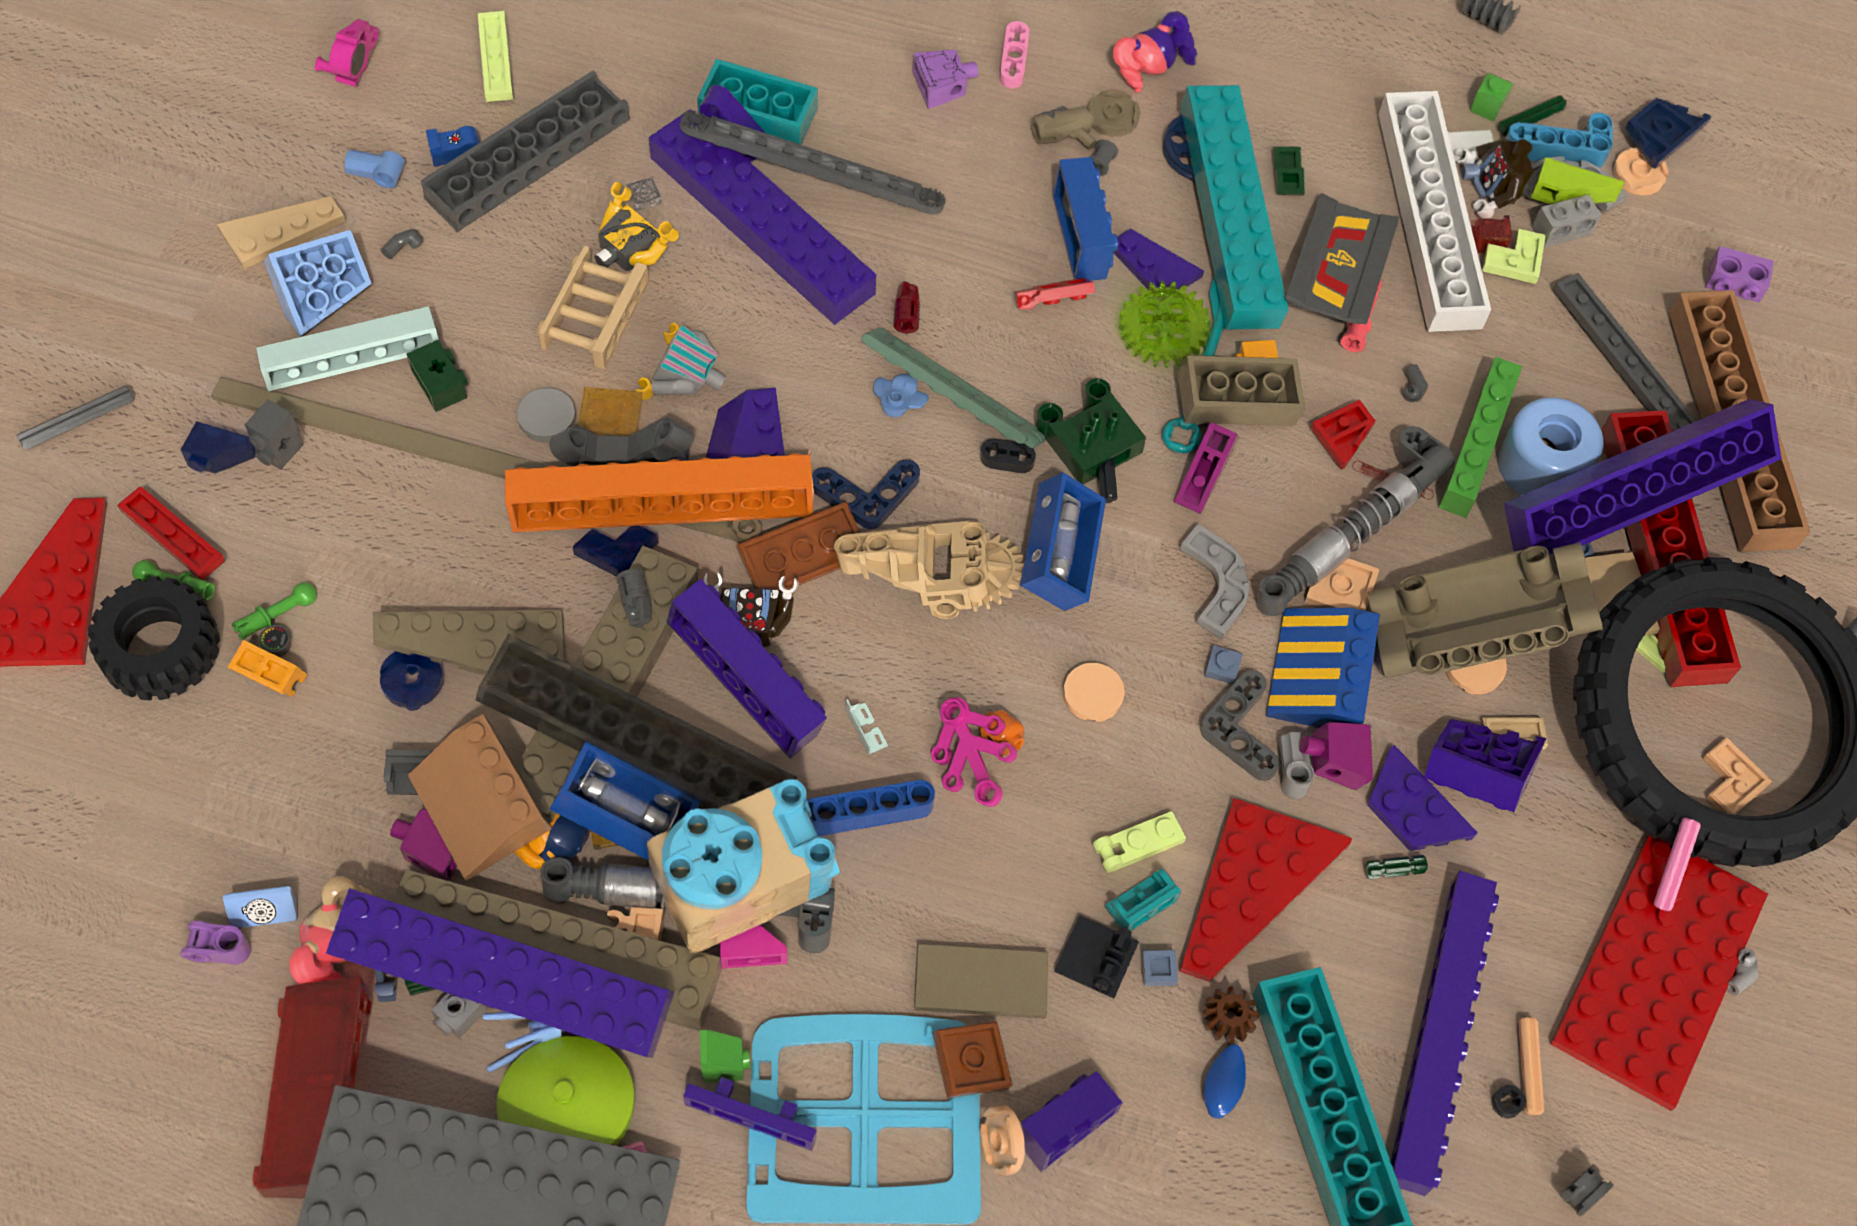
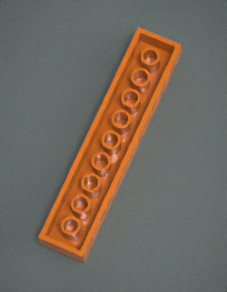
(659, 492)

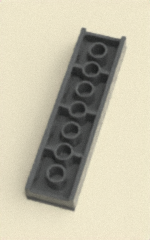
(524, 151)

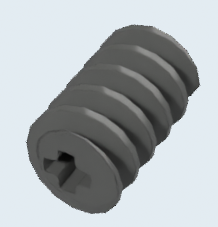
(1493, 11)

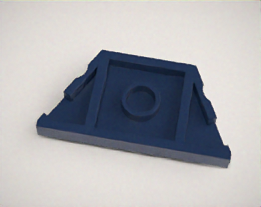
(1663, 129)

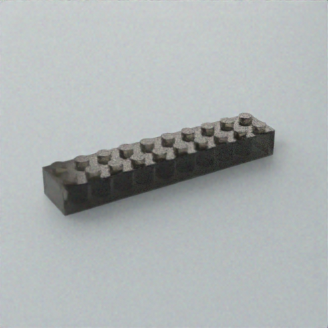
(583, 708)

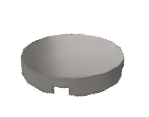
(545, 413)

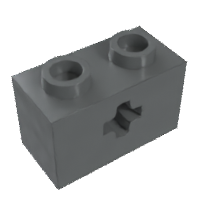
(273, 435)

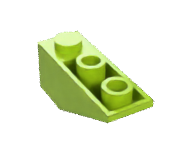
(1563, 181)

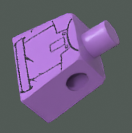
(942, 76)

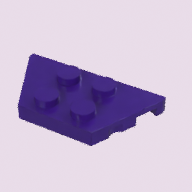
(1415, 807)

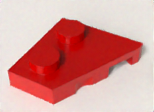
(1344, 431)

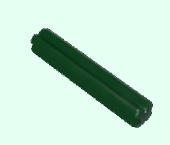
(1534, 113)

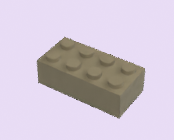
(1241, 390)

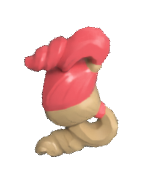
(309, 961)

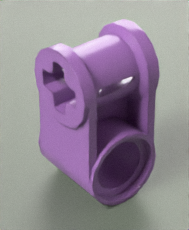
(209, 943)

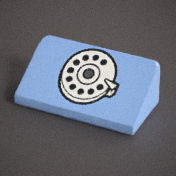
(261, 907)

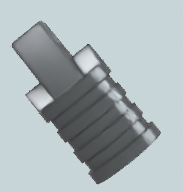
(635, 596)

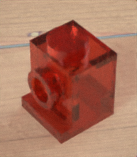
(1493, 232)

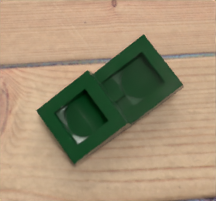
(1288, 170)

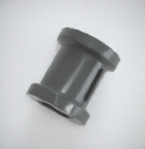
(1104, 153)

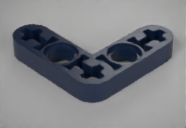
(867, 502)

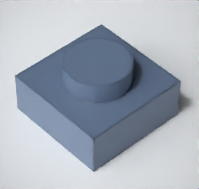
(1223, 664)
(1159, 968)

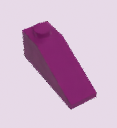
(1206, 467)

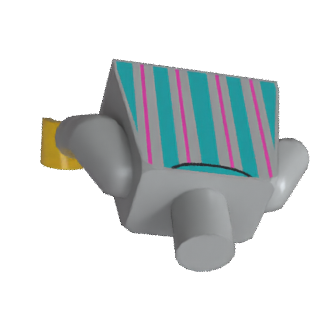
(684, 365)

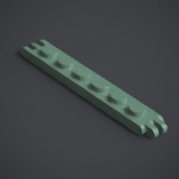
(948, 384)

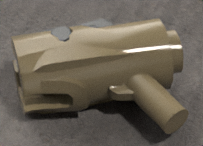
(1062, 124)

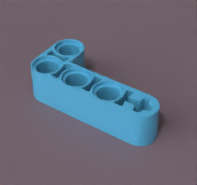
(1589, 145)

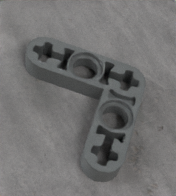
(1229, 722)

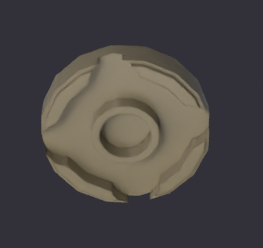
(1114, 113)

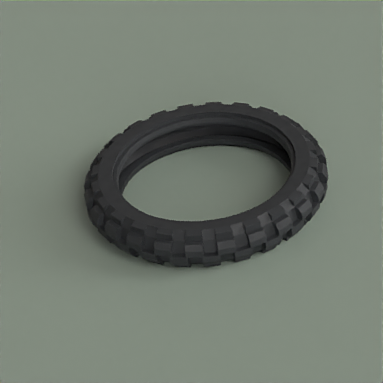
(1627, 770)

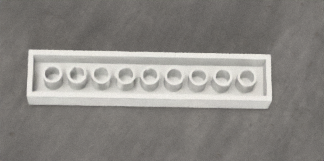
(1434, 212)

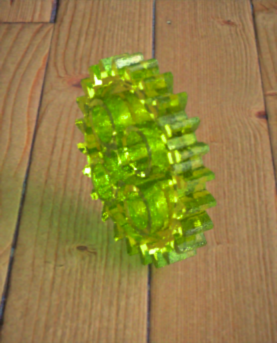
(1166, 345)

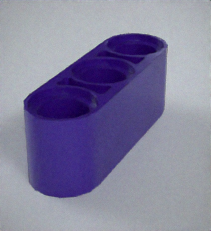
(723, 105)

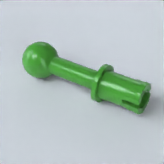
(146, 568)
(302, 595)

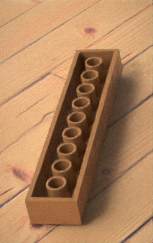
(1722, 374)

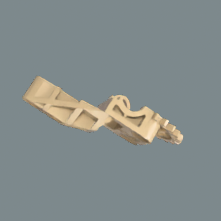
(906, 557)

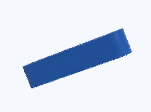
(871, 800)

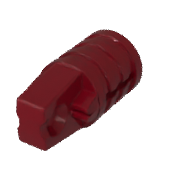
(907, 308)

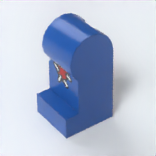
(451, 144)

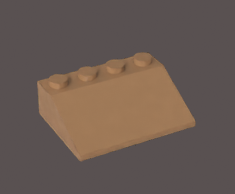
(477, 797)

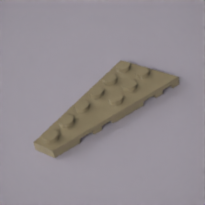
(467, 636)

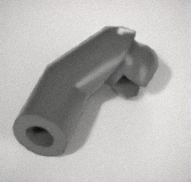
(399, 240)

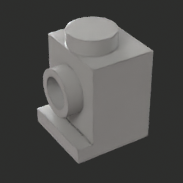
(458, 1021)

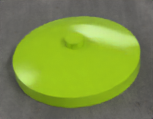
(570, 1090)

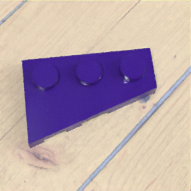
(1153, 262)

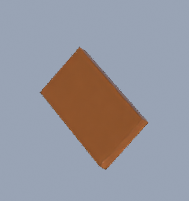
(797, 549)

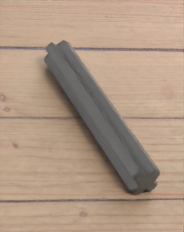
(75, 417)

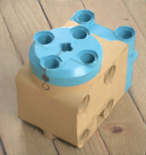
(741, 864)

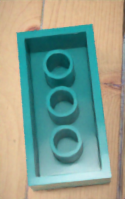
(775, 103)

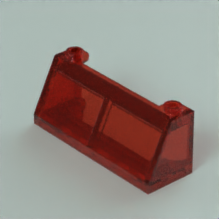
(313, 1054)

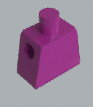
(1341, 753)
(424, 846)

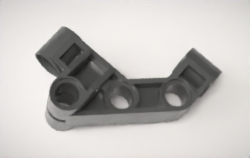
(655, 443)

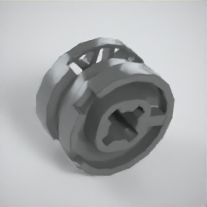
(1586, 1190)

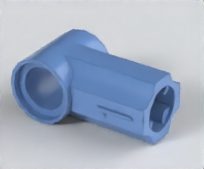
(382, 168)

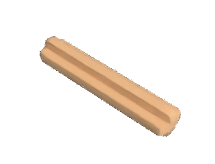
(1531, 1066)

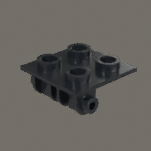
(1097, 956)

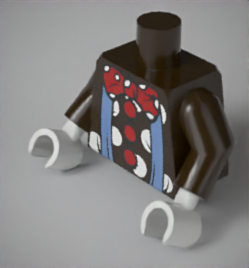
(1503, 172)
(760, 609)

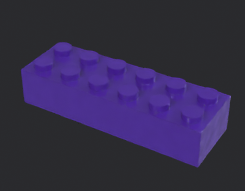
(746, 668)

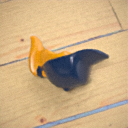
(561, 841)

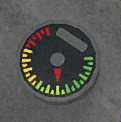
(275, 640)

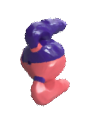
(1155, 49)

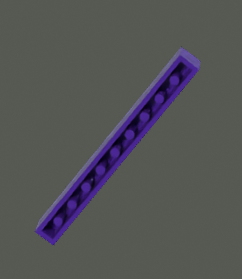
(1442, 1033)

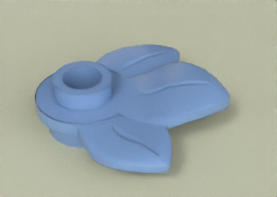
(899, 394)

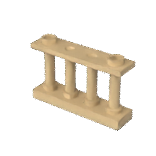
(611, 325)

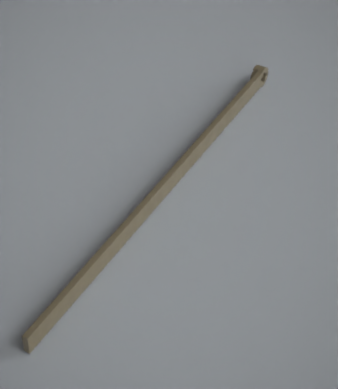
(419, 442)

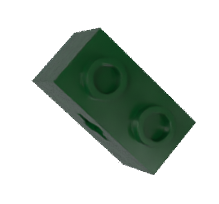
(437, 375)

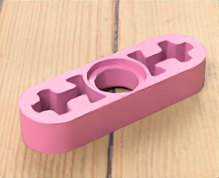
(1017, 63)

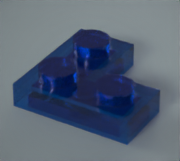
(617, 554)

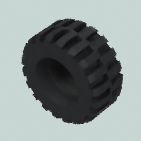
(143, 605)

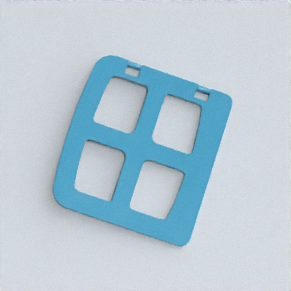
(864, 1116)

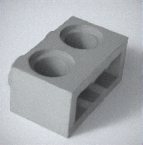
(1567, 220)

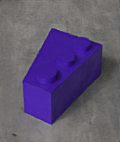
(1068, 1119)

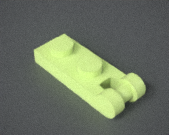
(1140, 841)

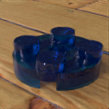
(411, 694)

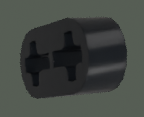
(1007, 456)

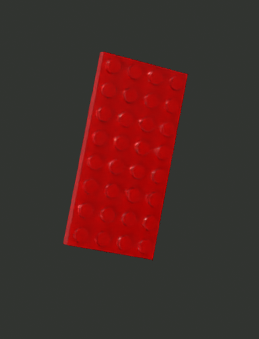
(1659, 975)

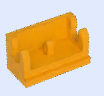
(266, 668)

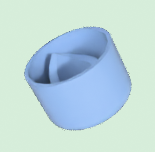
(1531, 464)

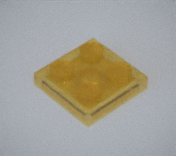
(610, 411)

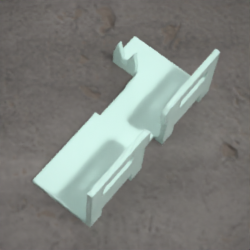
(858, 720)

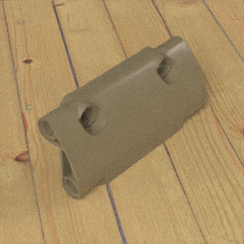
(1485, 610)

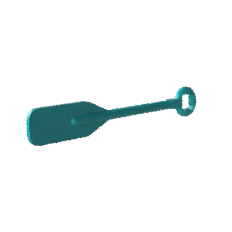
(1210, 350)

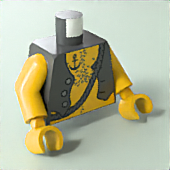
(628, 236)

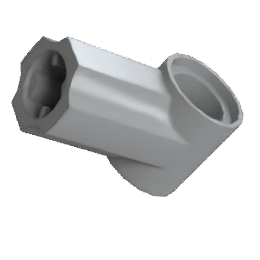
(1294, 765)

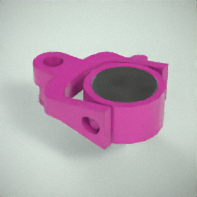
(350, 52)

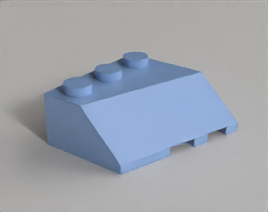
(316, 278)

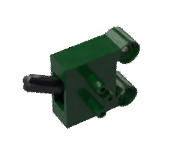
(1094, 439)

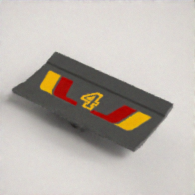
(1342, 261)

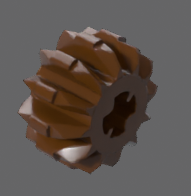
(1237, 1026)

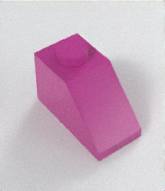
(752, 949)

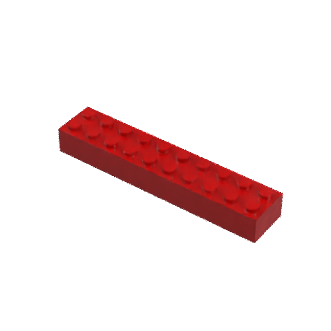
(1692, 641)

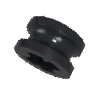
(1518, 1097)

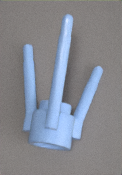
(538, 1033)

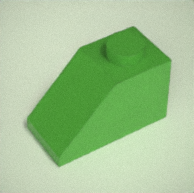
(1491, 96)
(722, 1057)

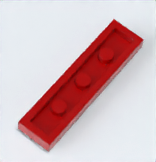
(171, 533)

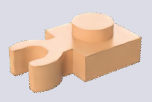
(642, 921)

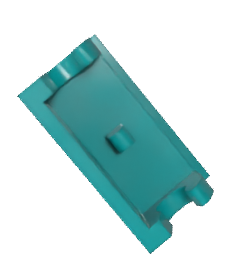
(1144, 901)

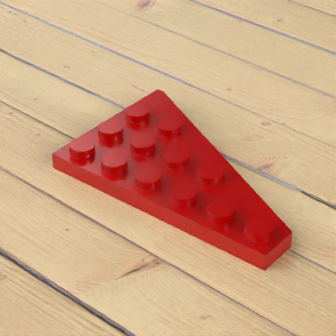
(53, 595)
(1254, 876)

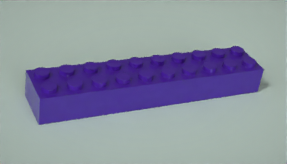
(766, 221)
(1646, 478)
(500, 973)

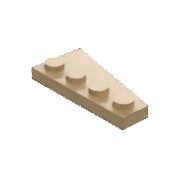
(279, 229)

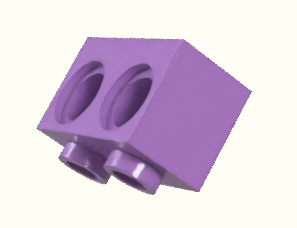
(1739, 272)

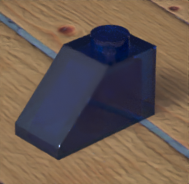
(215, 448)

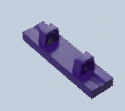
(722, 1106)

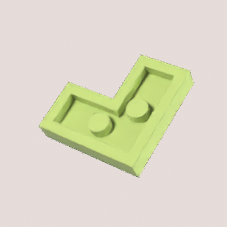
(1518, 263)

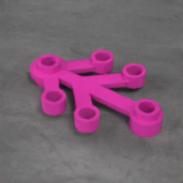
(969, 747)

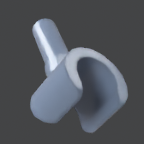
(1472, 172)
(385, 990)

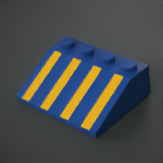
(1323, 666)

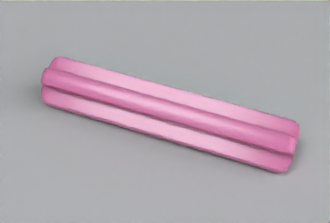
(1677, 864)

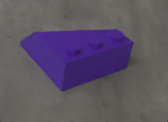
(748, 427)
(1484, 763)

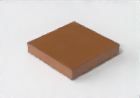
(972, 1059)

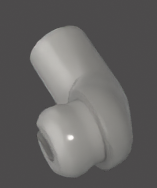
(1745, 972)

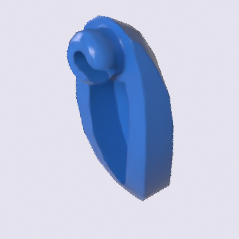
(1225, 1082)

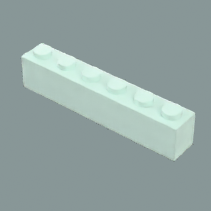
(345, 348)

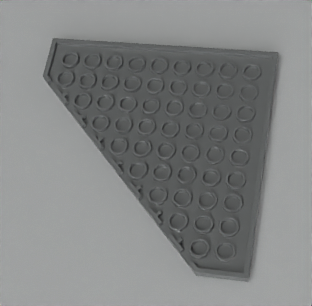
(444, 1167)

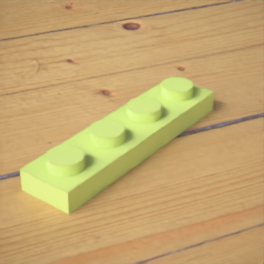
(495, 56)

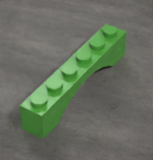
(1480, 437)

